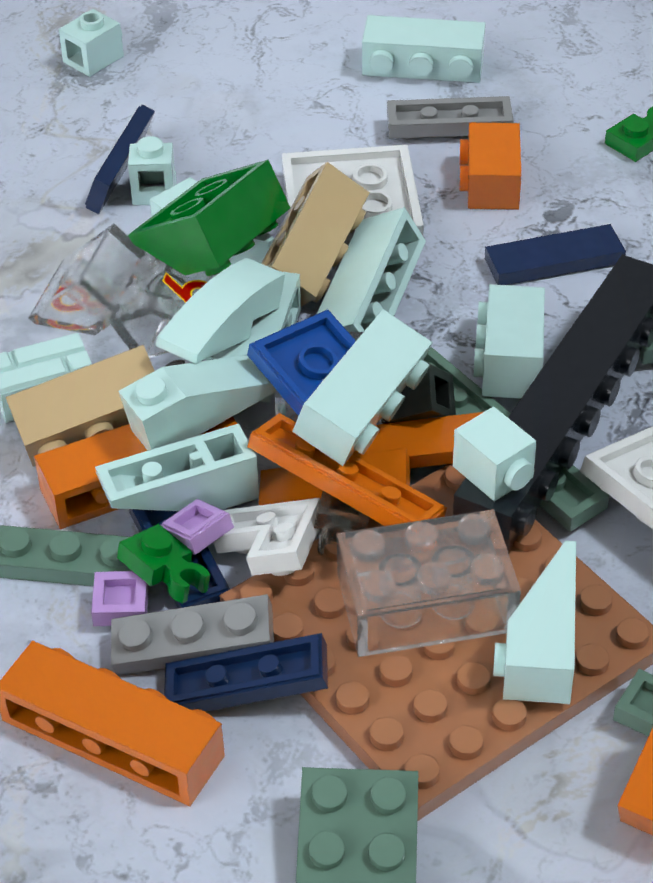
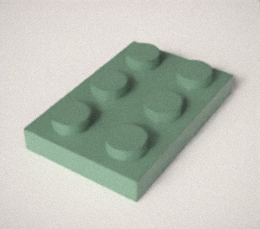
(357, 826)

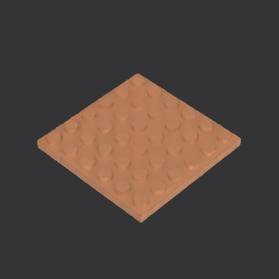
(440, 703)

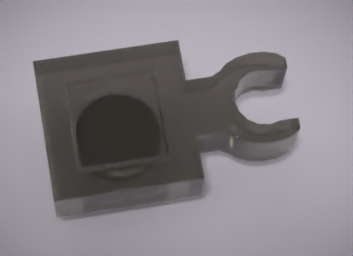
(336, 517)

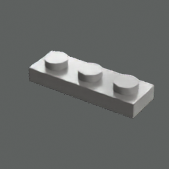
(444, 116)
(190, 632)

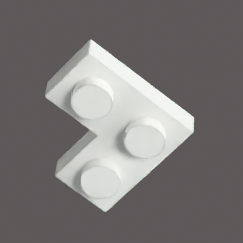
(272, 535)

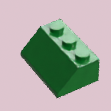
(214, 220)

